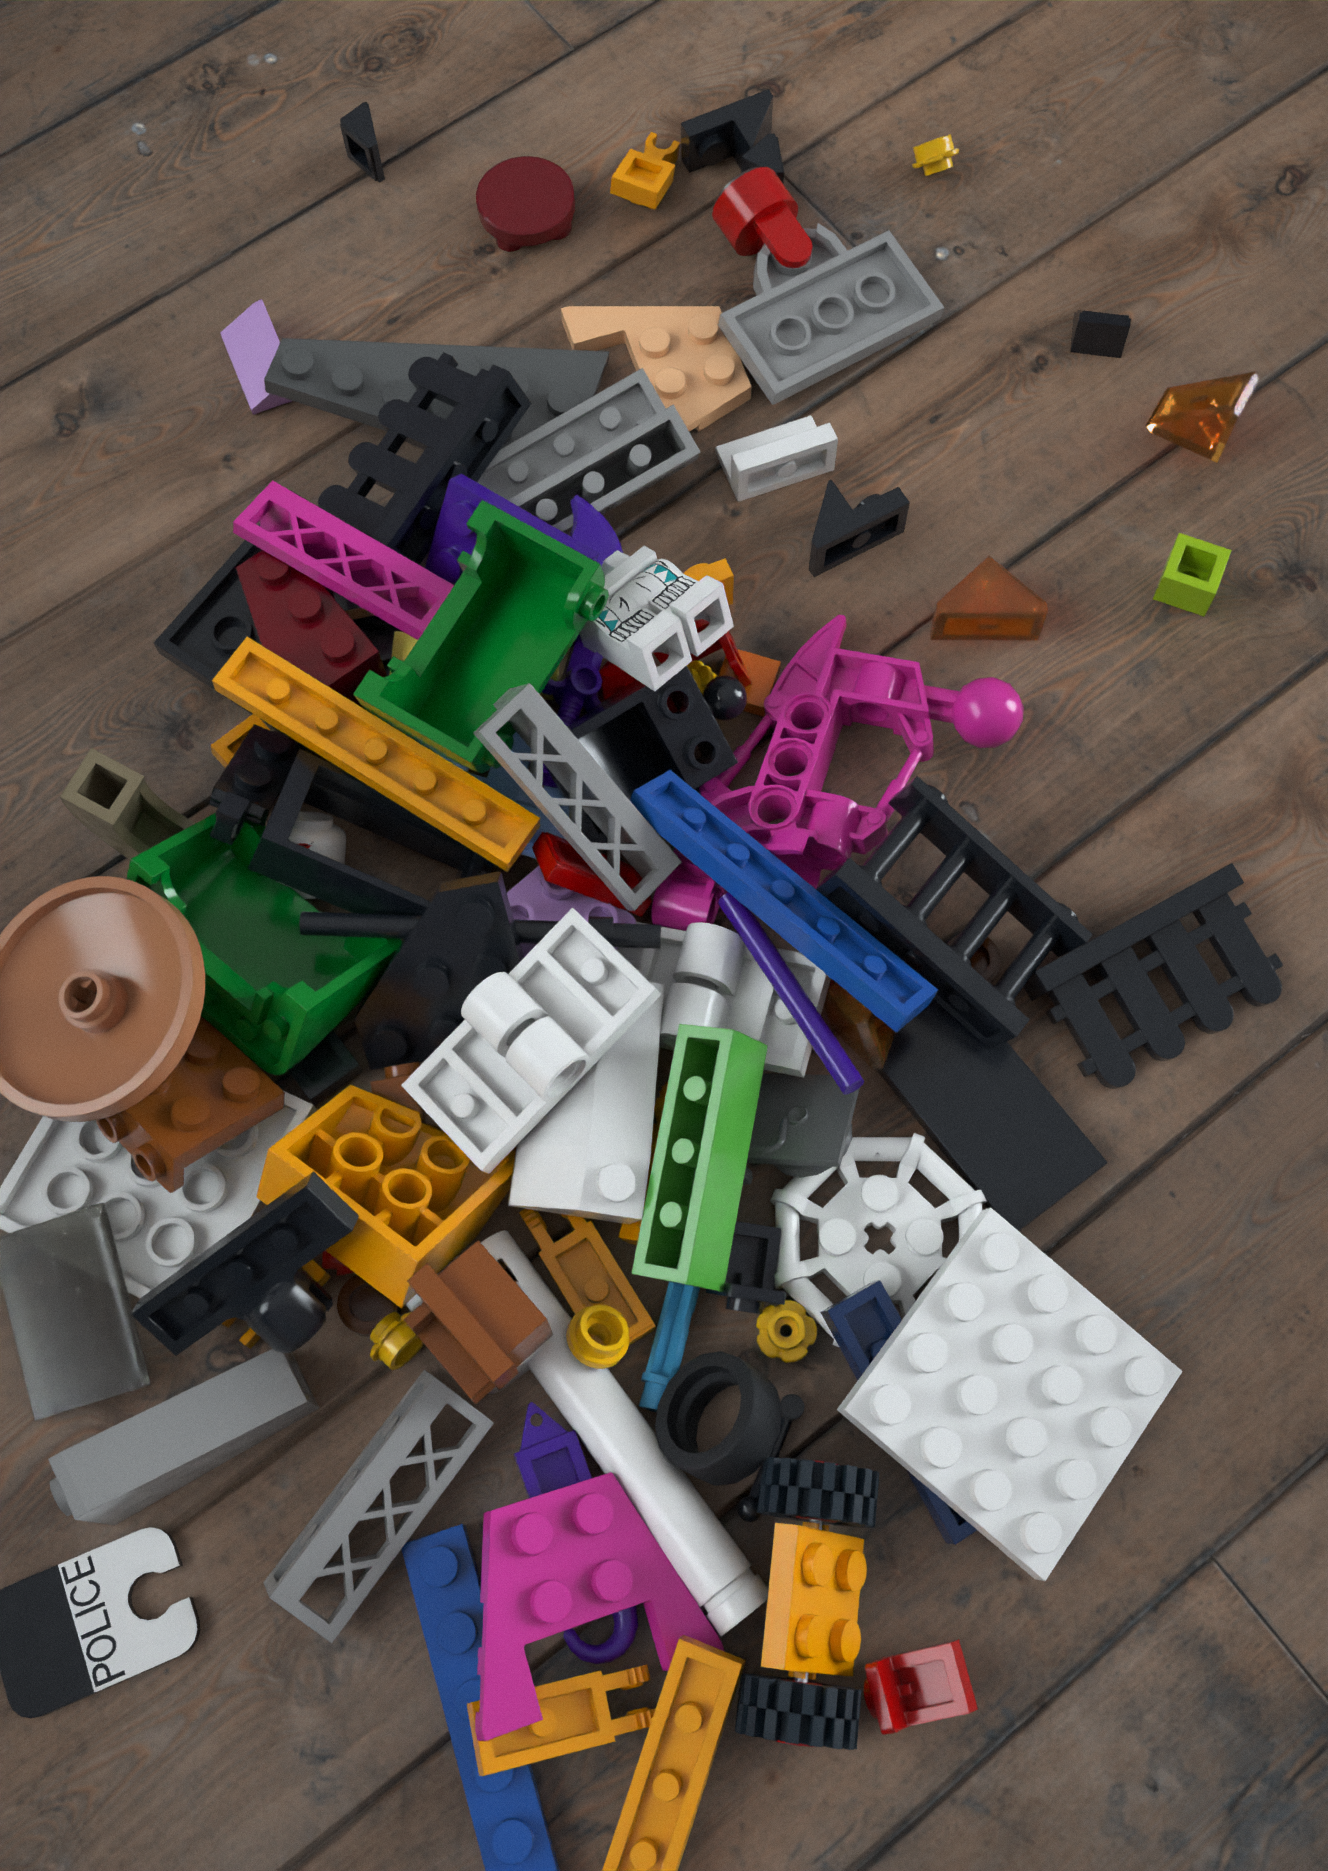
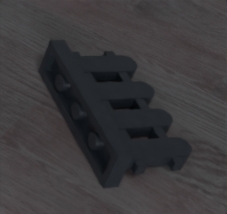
(464, 443)
(1177, 955)

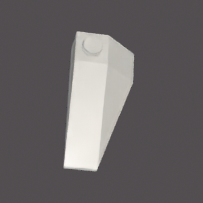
(596, 1142)

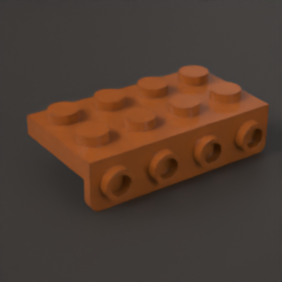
(195, 1110)

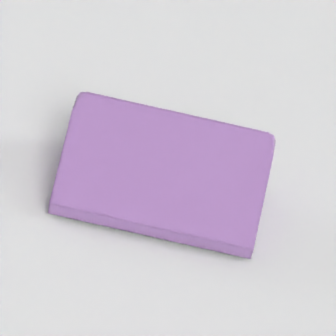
(251, 347)

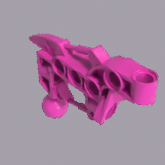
(821, 829)

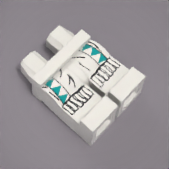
(654, 611)

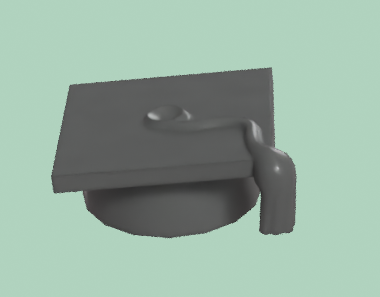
(801, 1125)

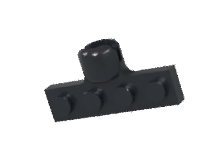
(255, 1275)

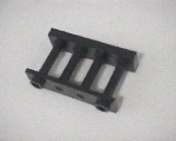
(979, 1006)

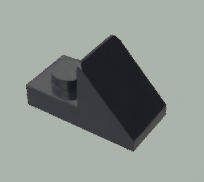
(726, 131)
(848, 532)

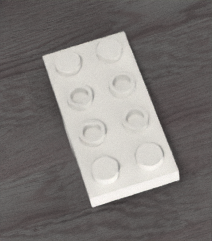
(719, 985)
(529, 1039)

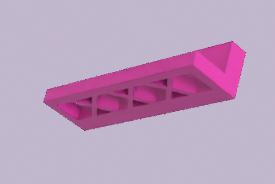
(343, 559)

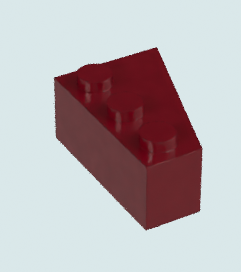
(307, 625)

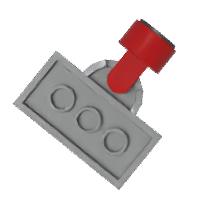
(813, 297)

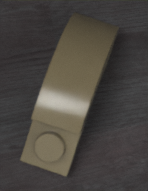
(120, 806)

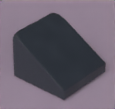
(361, 141)

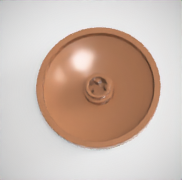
(95, 998)

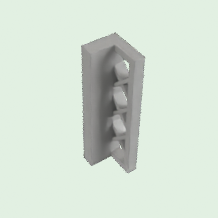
(589, 790)
(356, 1492)

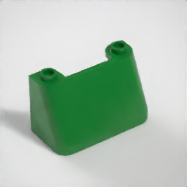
(495, 631)
(262, 978)

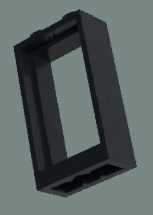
(346, 797)

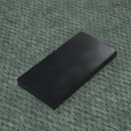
(988, 1116)

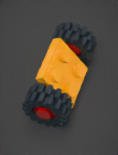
(810, 1604)

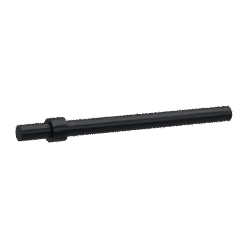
(528, 930)

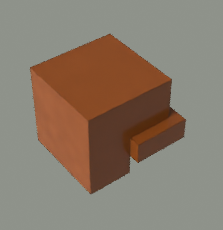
(476, 1321)

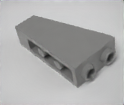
(179, 1439)

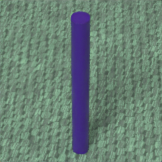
(792, 995)

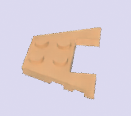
(678, 350)

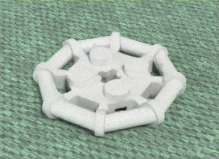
(870, 1202)

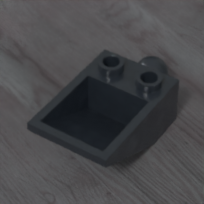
(641, 738)

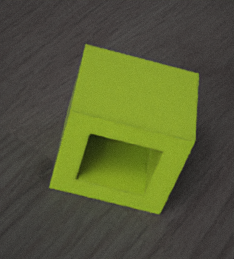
(1192, 574)

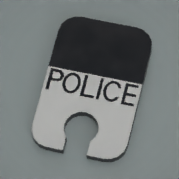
(77, 1627)

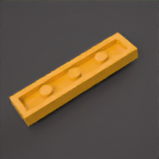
(675, 1759)

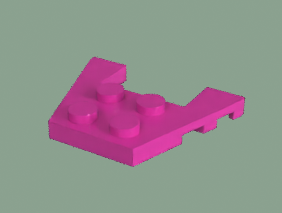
(559, 1567)

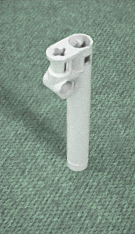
(629, 1448)

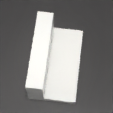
(778, 457)

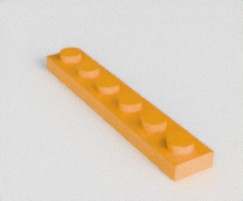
(377, 754)

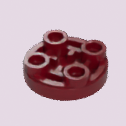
(525, 202)

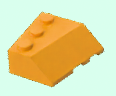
(403, 1178)

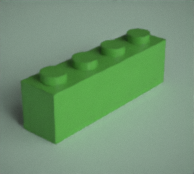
(700, 1157)

